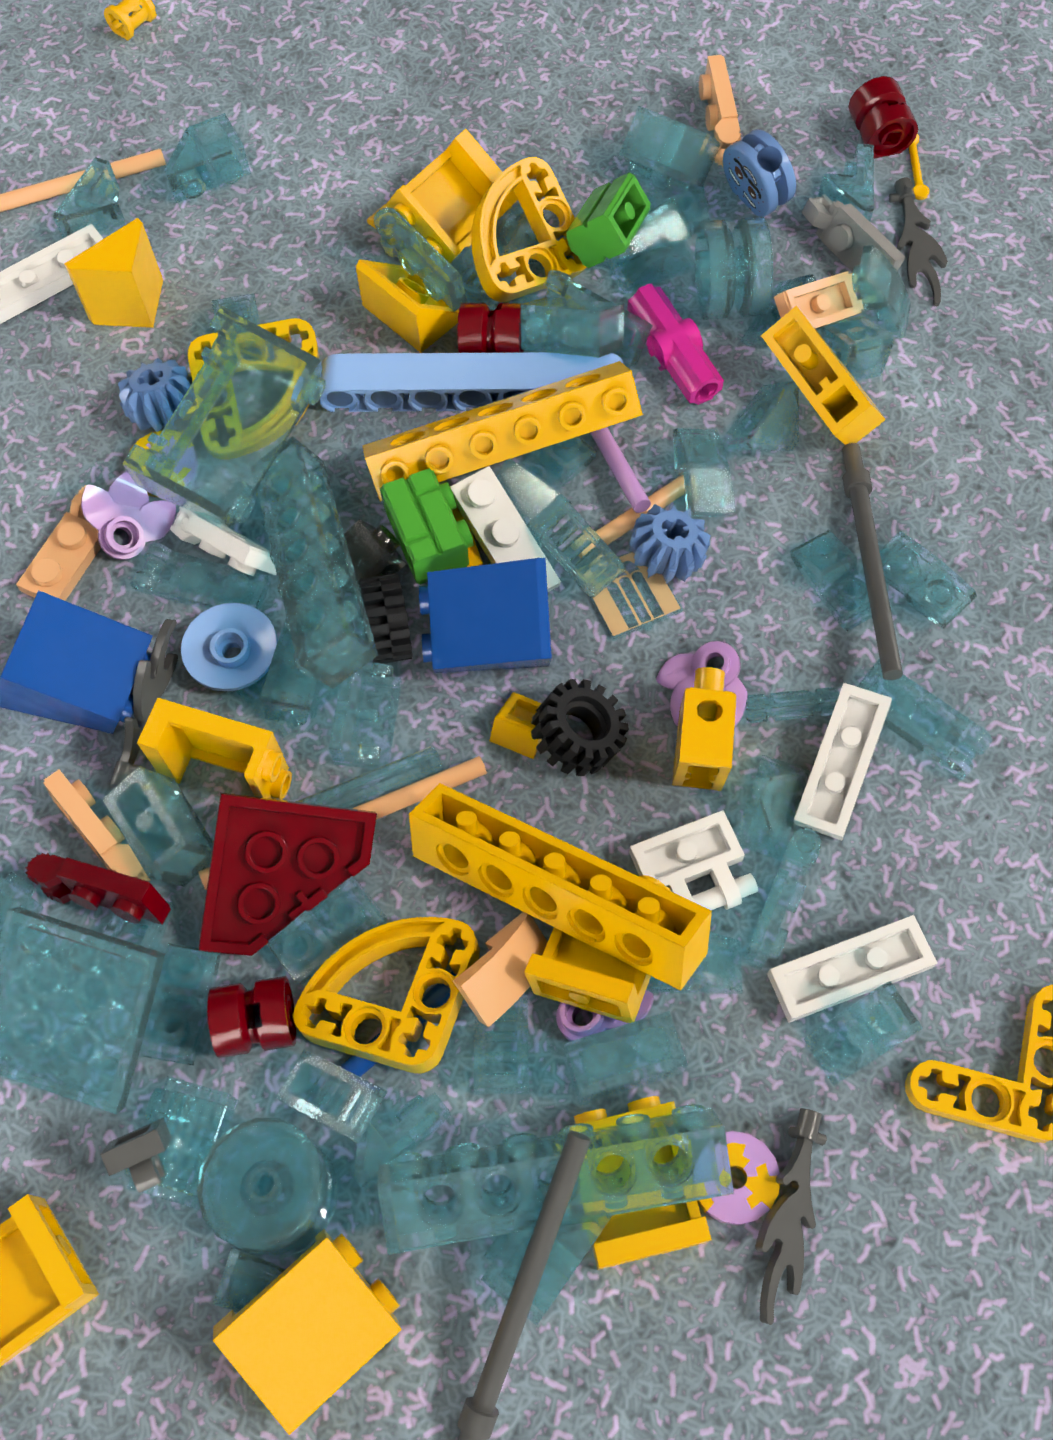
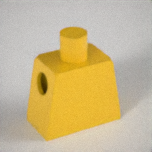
(705, 732)

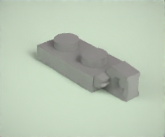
(847, 231)

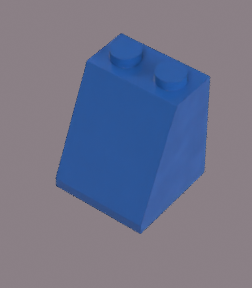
(487, 617)
(73, 665)

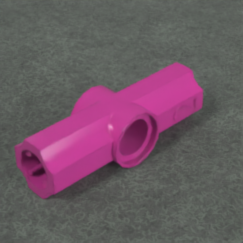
(676, 345)

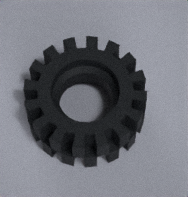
(387, 617)
(595, 712)

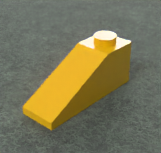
(822, 377)

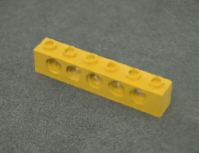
(507, 427)
(562, 885)

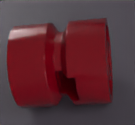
(883, 116)
(489, 330)
(233, 1018)

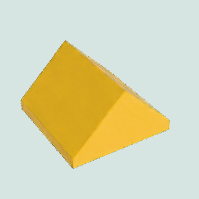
(119, 278)
(403, 303)

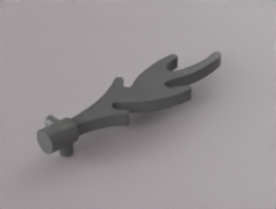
(922, 244)
(149, 685)
(784, 1218)

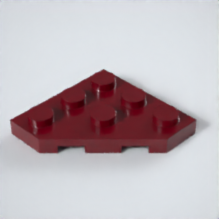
(275, 864)

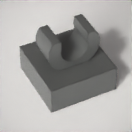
(140, 1154)

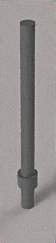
(858, 487)
(479, 1411)

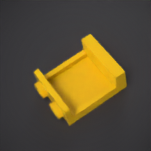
(447, 193)
(182, 732)
(587, 977)
(646, 1231)
(38, 1276)
(309, 1330)

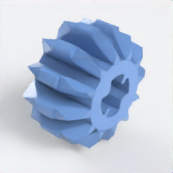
(153, 393)
(669, 542)

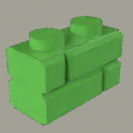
(608, 220)
(425, 524)

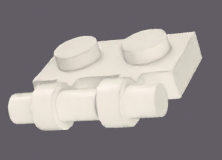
(692, 853)

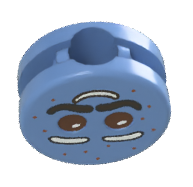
(759, 172)

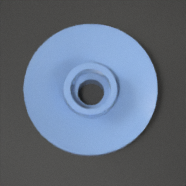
(225, 628)

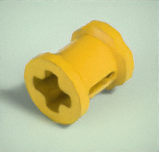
(129, 23)

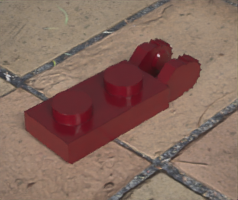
(96, 886)

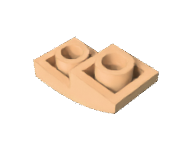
(499, 975)

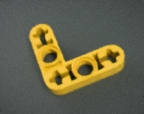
(1013, 1096)

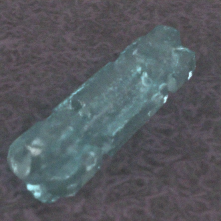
(790, 705)

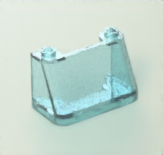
(229, 422)

